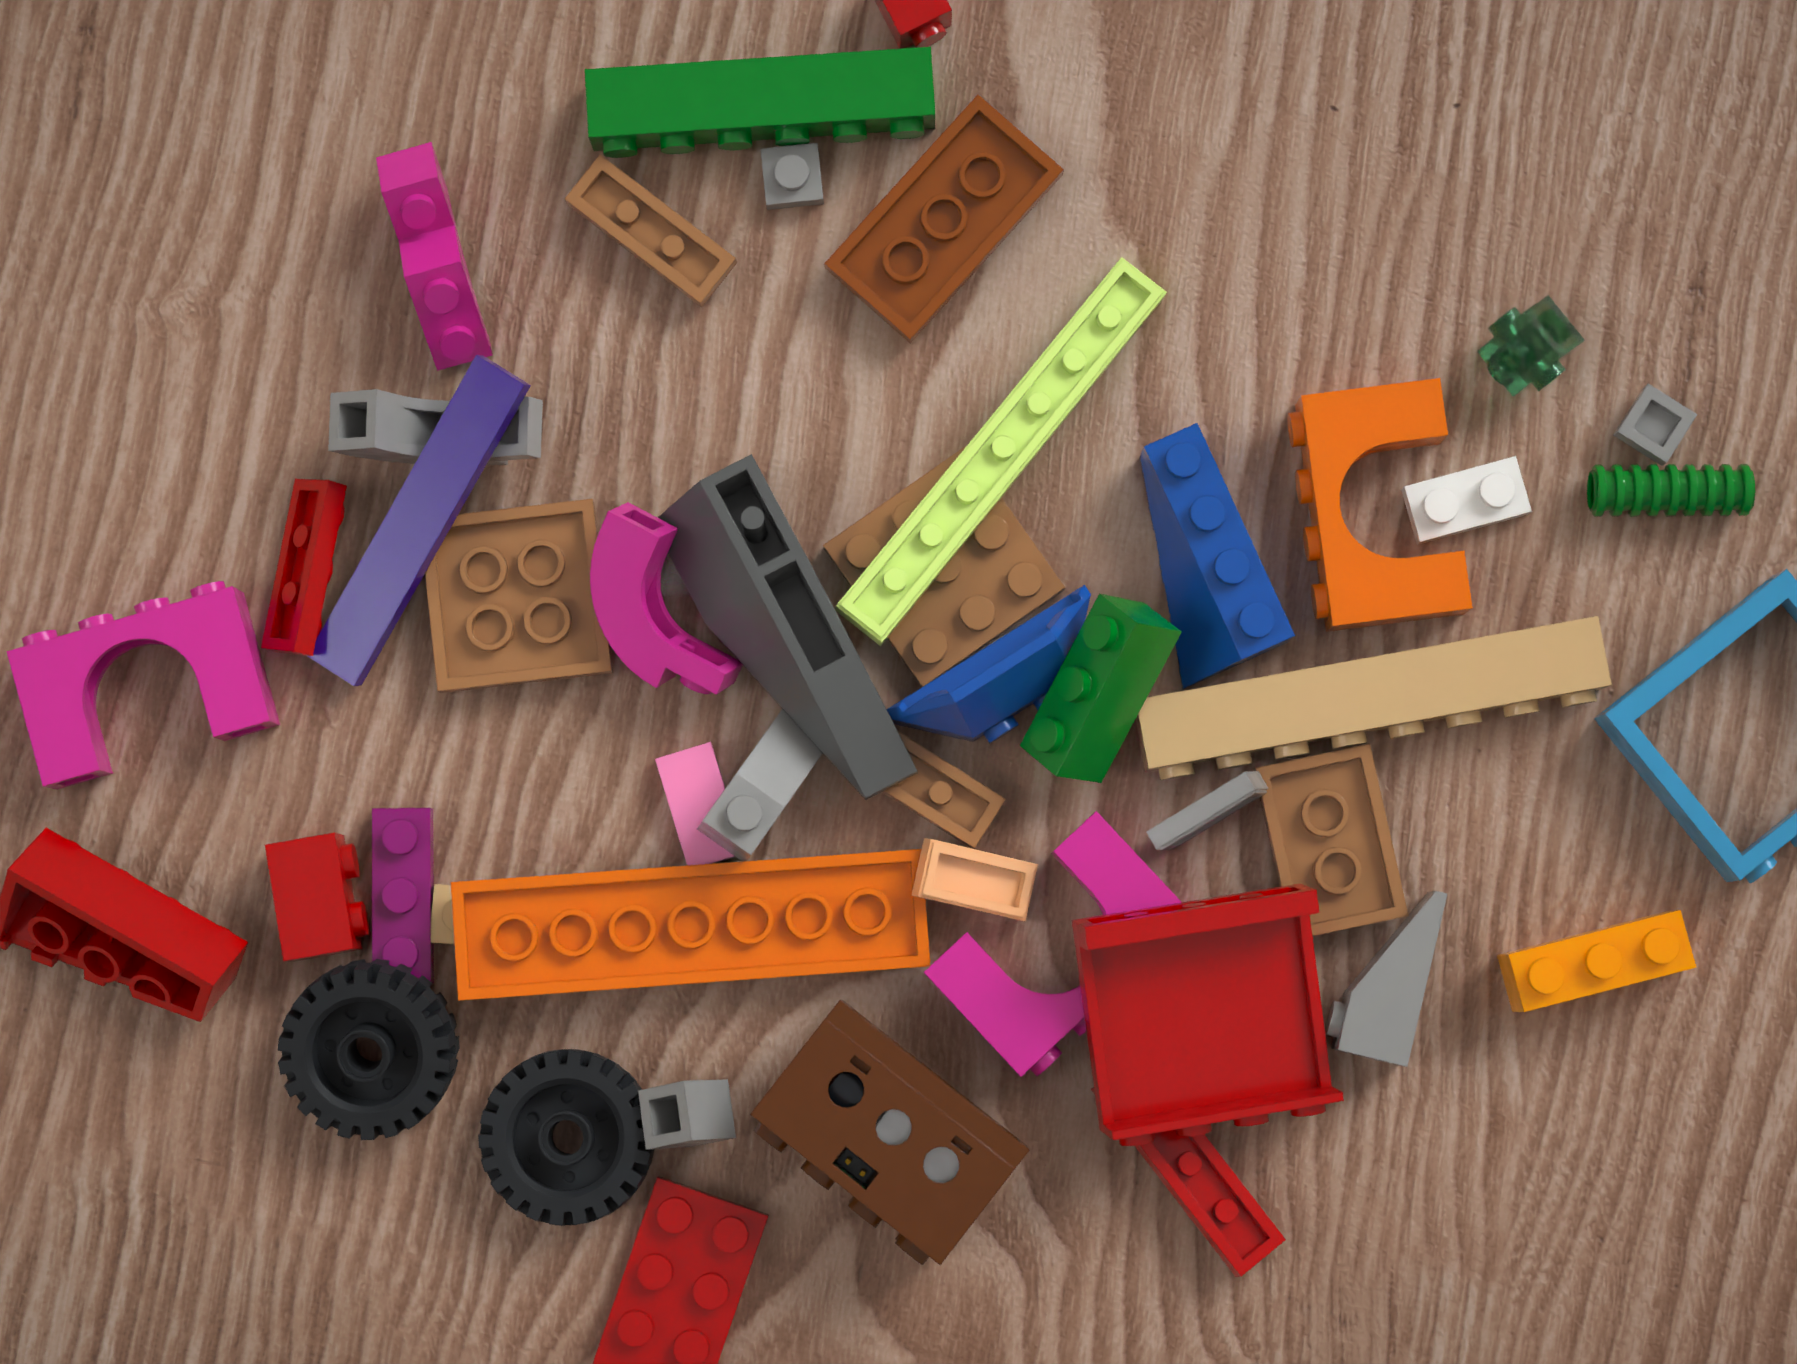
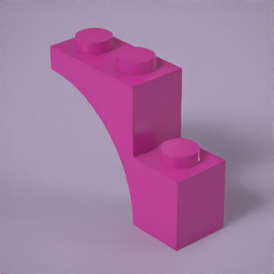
(432, 255)

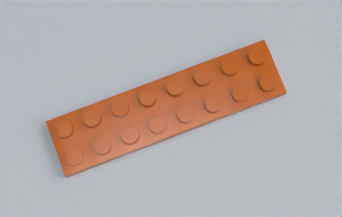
(688, 924)

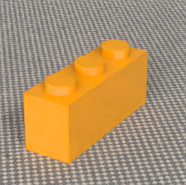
(1596, 961)

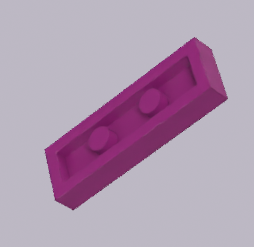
(403, 888)

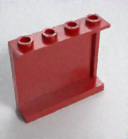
(1204, 1013)

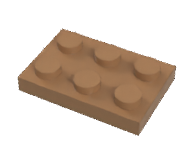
(1334, 837)

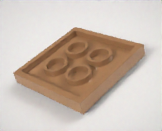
(516, 598)
(974, 599)

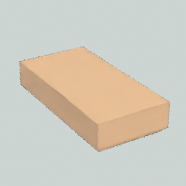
(974, 879)

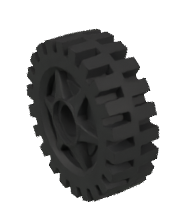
(340, 1083)
(520, 1144)

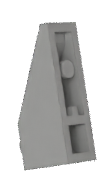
(761, 788)
(1386, 997)

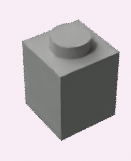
(686, 1114)

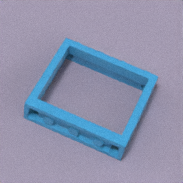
(1620, 727)

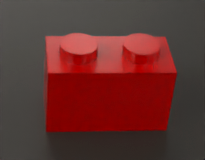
(316, 896)

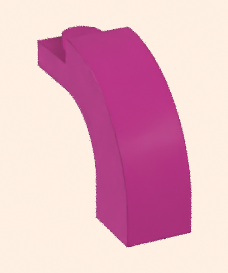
(632, 609)

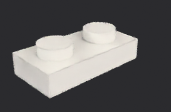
(1466, 500)

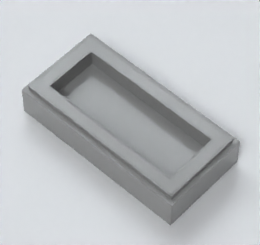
(1208, 811)

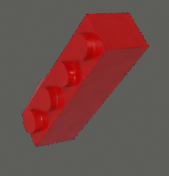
(115, 928)

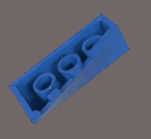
(1207, 561)

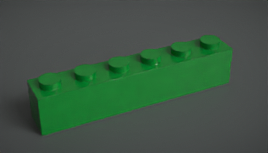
(760, 100)

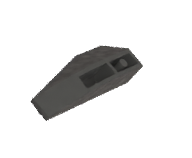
(780, 623)

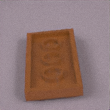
(944, 218)

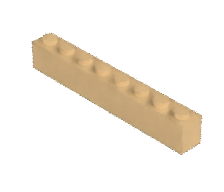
(1373, 695)

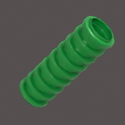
(1670, 490)

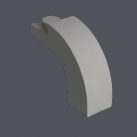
(398, 427)

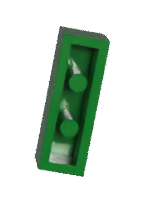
(1100, 688)

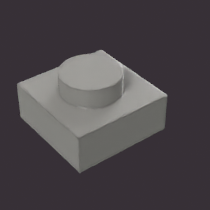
(792, 176)
(1655, 424)

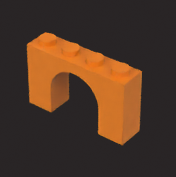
(1355, 583)

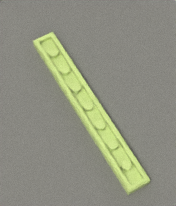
(1000, 452)

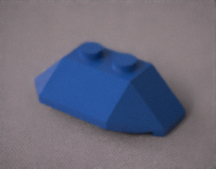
(998, 680)

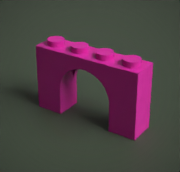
(62, 674)
(1027, 1023)

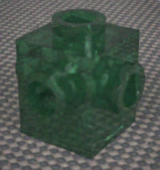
(1529, 346)

